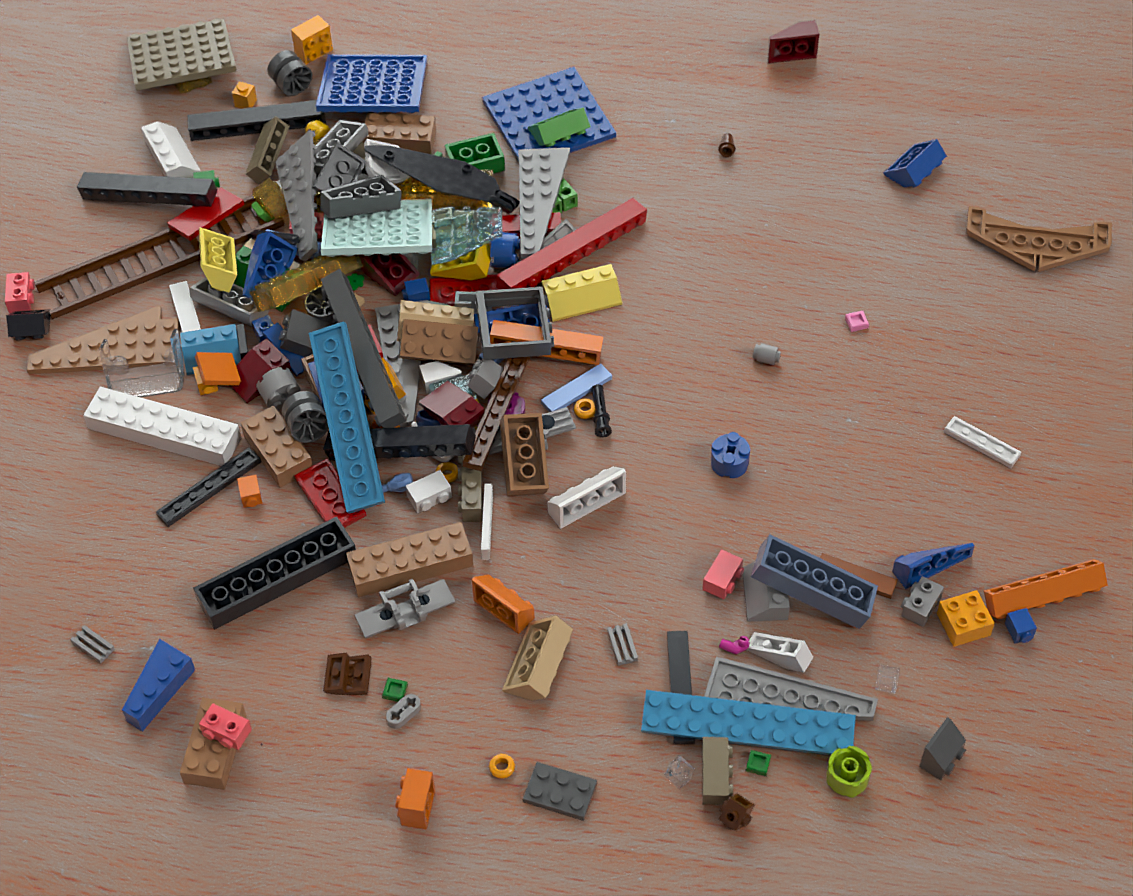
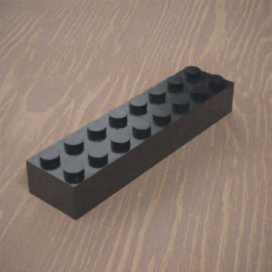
(274, 573)

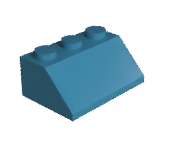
(215, 339)

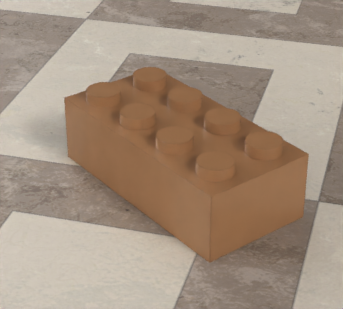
(403, 130)
(438, 342)
(275, 445)
(524, 454)
(206, 760)

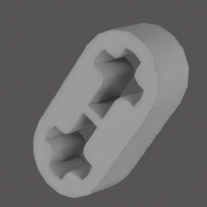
(403, 711)

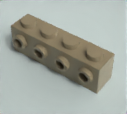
(267, 150)
(471, 493)

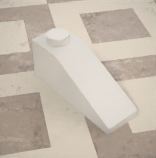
(783, 651)

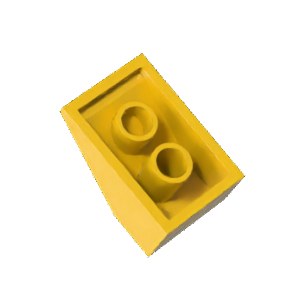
(468, 267)

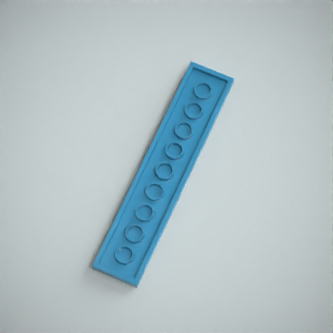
(346, 418)
(747, 723)

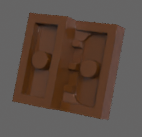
(347, 674)

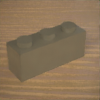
(716, 770)

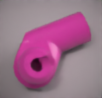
(735, 647)

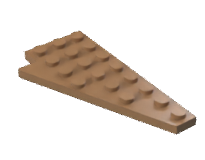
(138, 339)

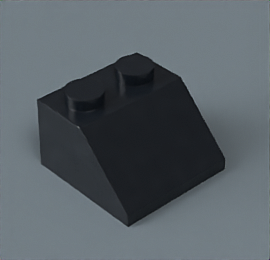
(28, 323)

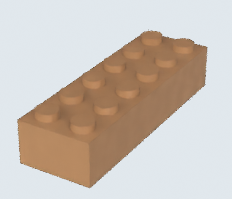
(408, 558)

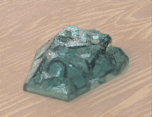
(464, 231)

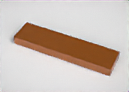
(885, 584)

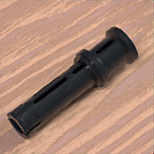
(601, 417)

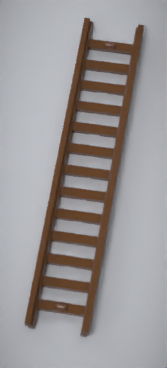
(138, 248)

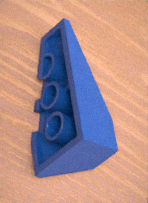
(268, 259)
(521, 314)
(929, 562)

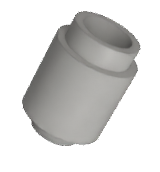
(766, 354)

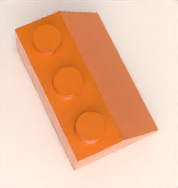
(502, 602)

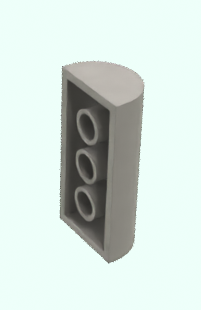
(344, 132)
(230, 304)

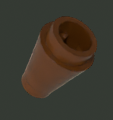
(727, 145)

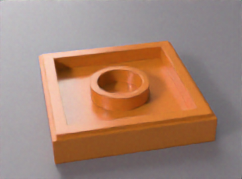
(217, 368)

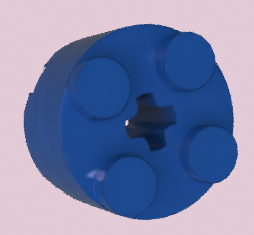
(505, 250)
(730, 455)

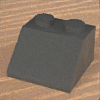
(943, 750)

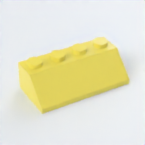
(218, 259)
(582, 292)

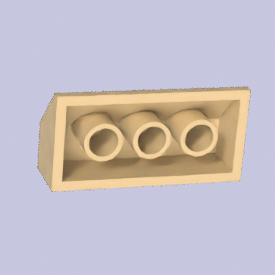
(434, 313)
(538, 658)

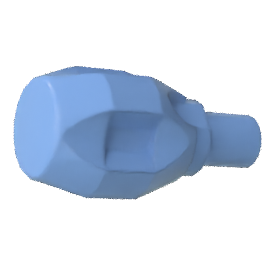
(398, 483)

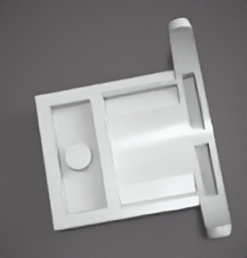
(377, 167)

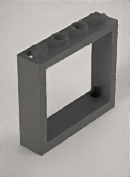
(508, 297)

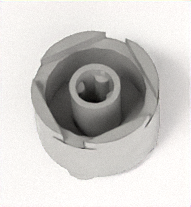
(277, 387)

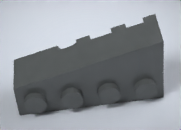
(361, 197)

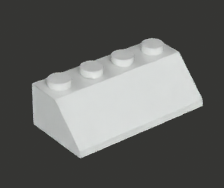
(169, 150)
(587, 496)

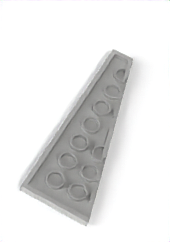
(297, 180)
(539, 187)
(405, 369)
(757, 685)

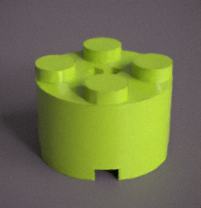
(848, 771)

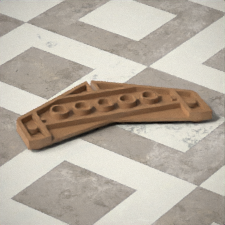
(1030, 243)

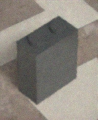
(296, 332)

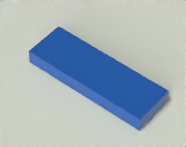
(272, 335)

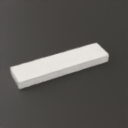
(184, 307)
(982, 442)
(487, 522)

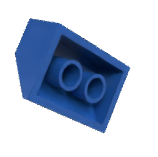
(916, 163)

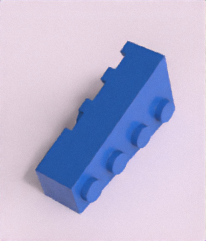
(157, 684)

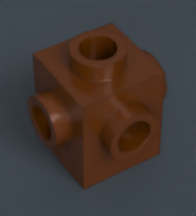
(736, 812)

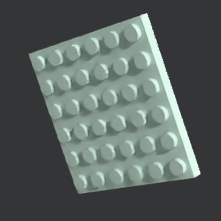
(382, 232)

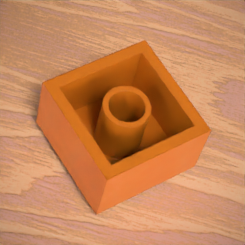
(416, 798)

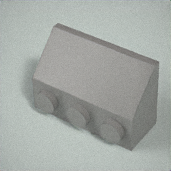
(763, 601)

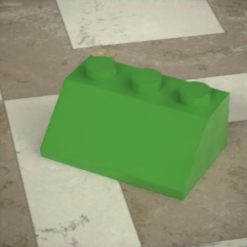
(560, 127)

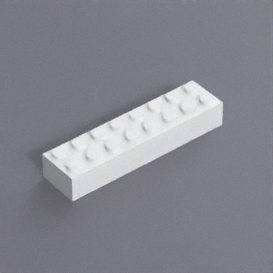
(162, 426)

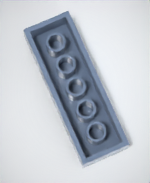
(814, 581)

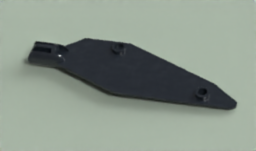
(446, 175)

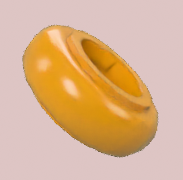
(584, 403)
(448, 466)
(502, 774)

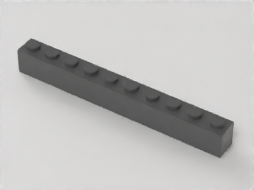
(366, 355)

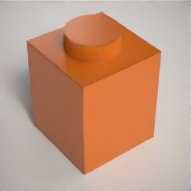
(249, 491)

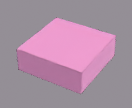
(856, 321)

